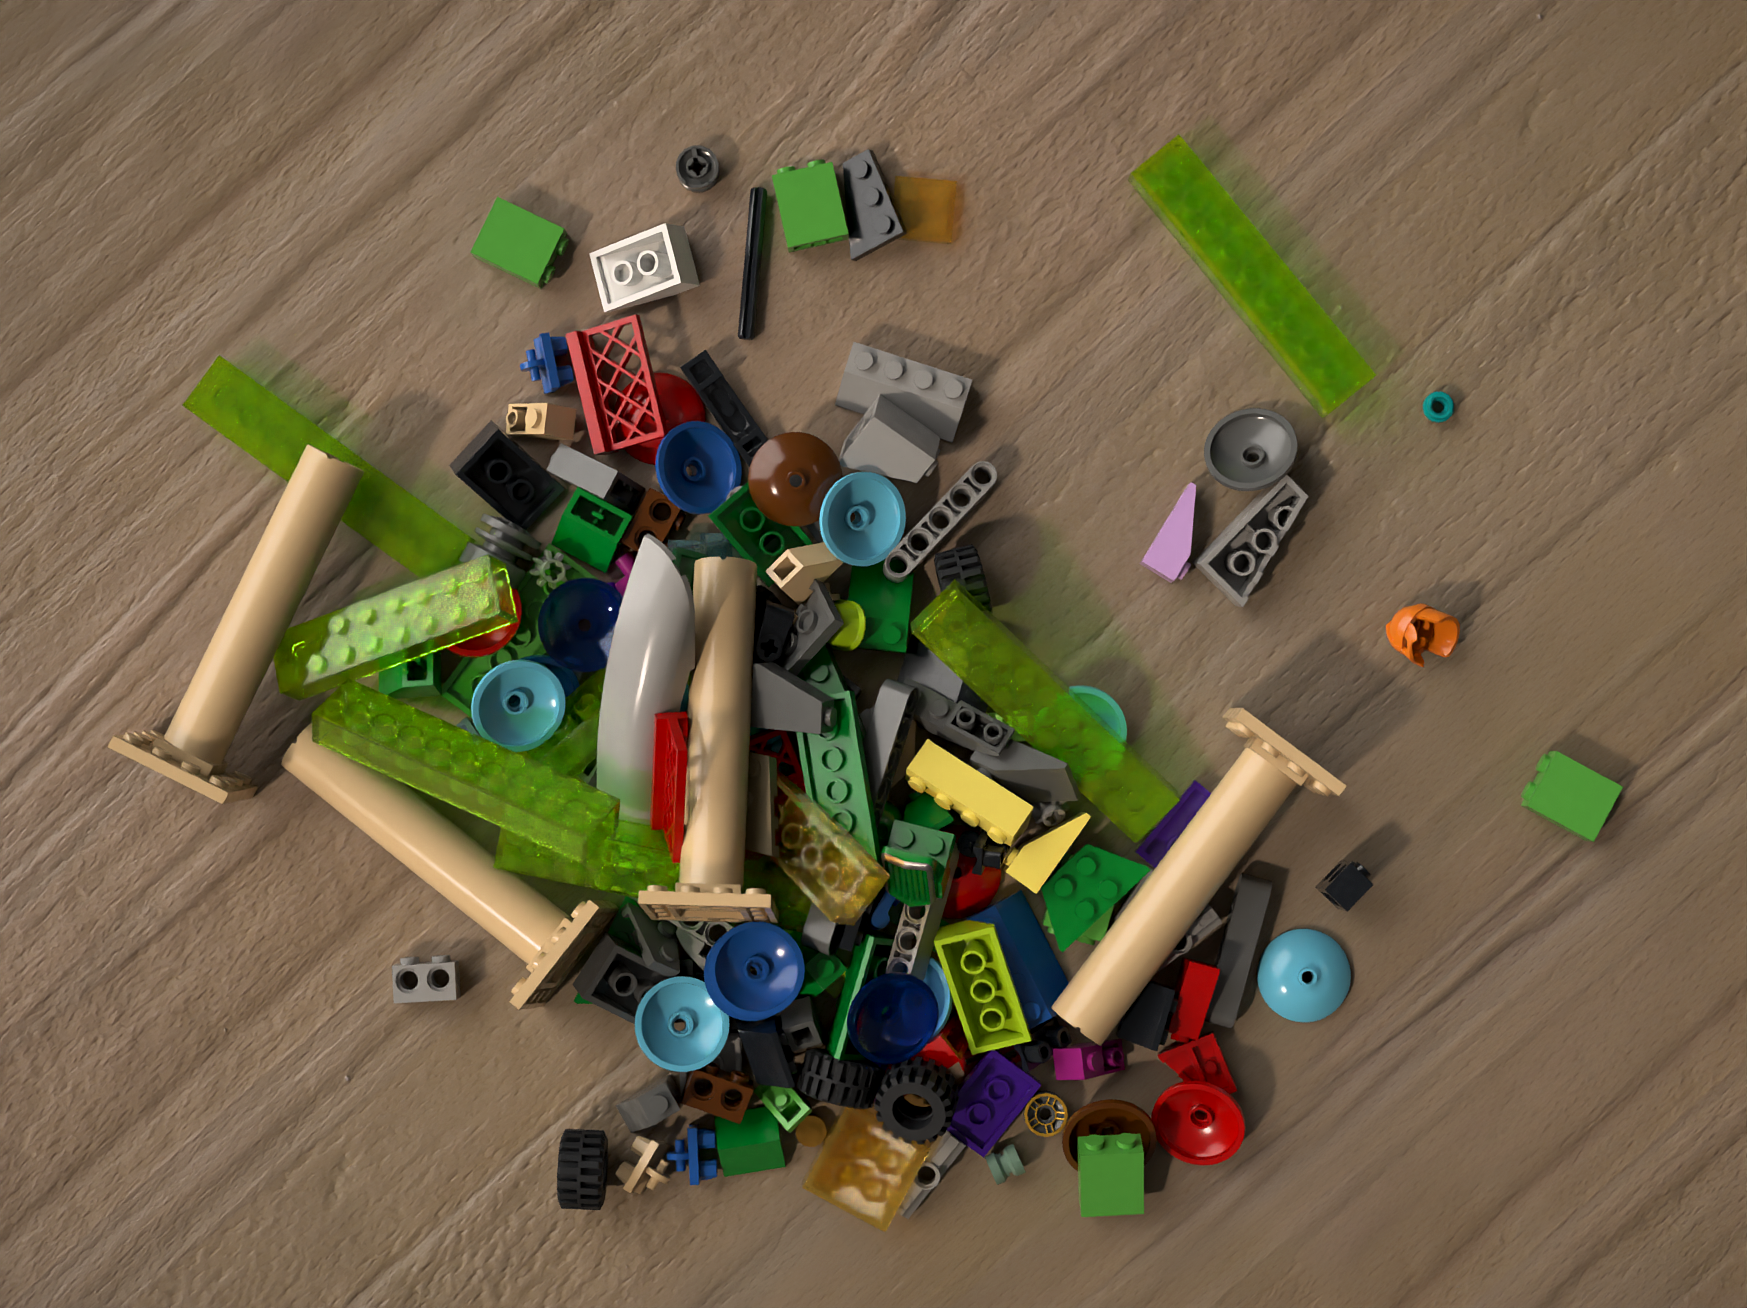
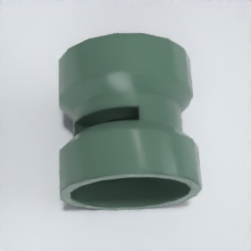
(1004, 1164)

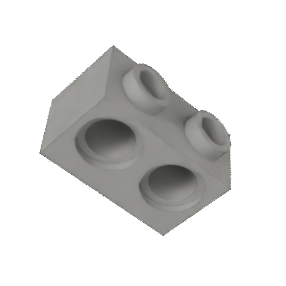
(427, 988)

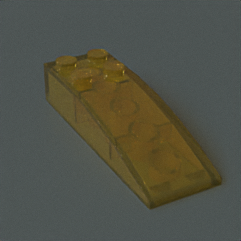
(823, 856)

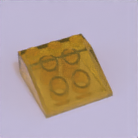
(864, 1167)

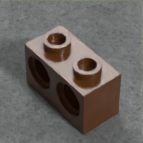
(645, 520)
(714, 1099)

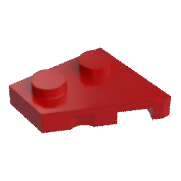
(1200, 1062)

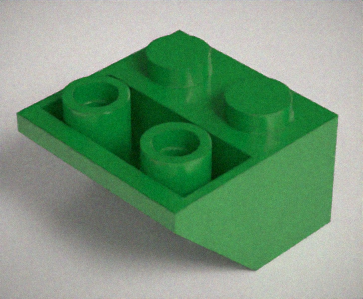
(591, 529)
(413, 678)

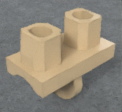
(649, 1169)

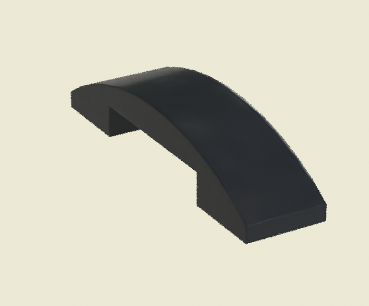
(724, 405)

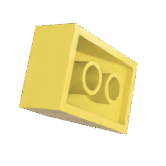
(1039, 856)

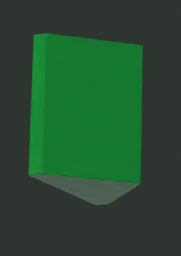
(750, 1145)

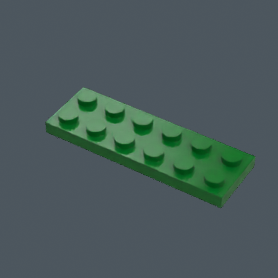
(838, 774)

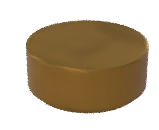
(811, 1131)

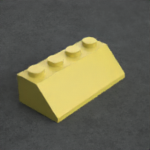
(969, 793)

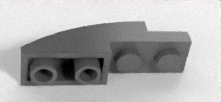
(960, 722)

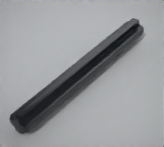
(752, 263)

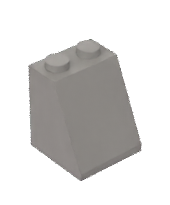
(890, 444)

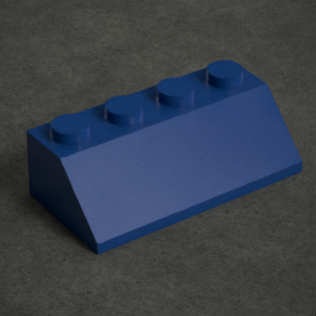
(1028, 956)

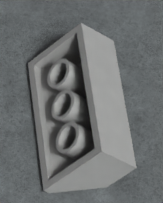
(922, 391)

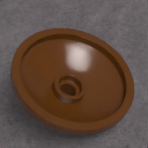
(787, 456)
(1112, 1113)

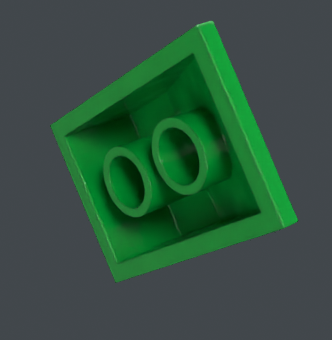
(755, 534)
(884, 606)

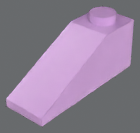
(1172, 544)

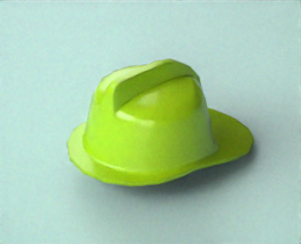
(853, 630)

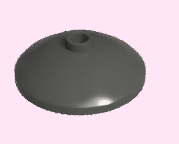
(1249, 436)

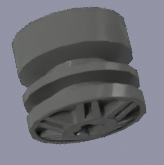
(504, 543)

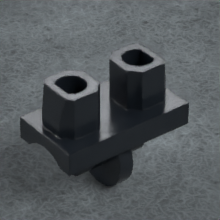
(983, 848)
(1044, 1039)

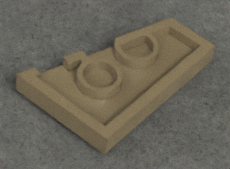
(760, 805)

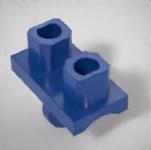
(546, 349)
(697, 1139)

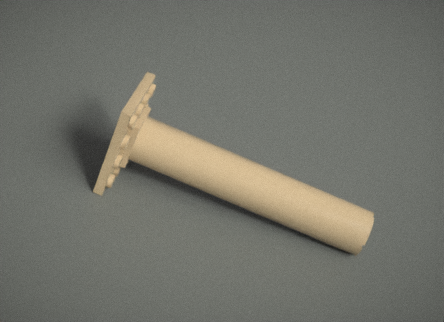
(249, 634)
(717, 756)
(455, 867)
(1189, 875)

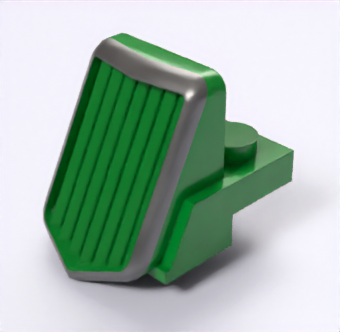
(917, 863)

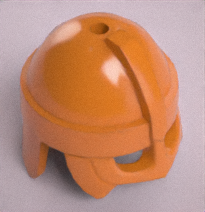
(1422, 629)

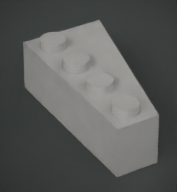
(1246, 545)

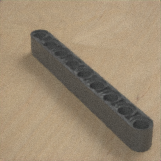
(882, 753)

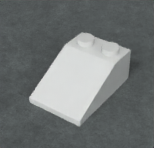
(644, 267)

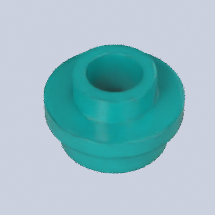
(1445, 400)

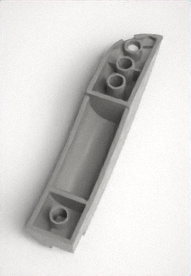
(644, 675)

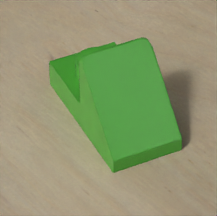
(784, 1104)

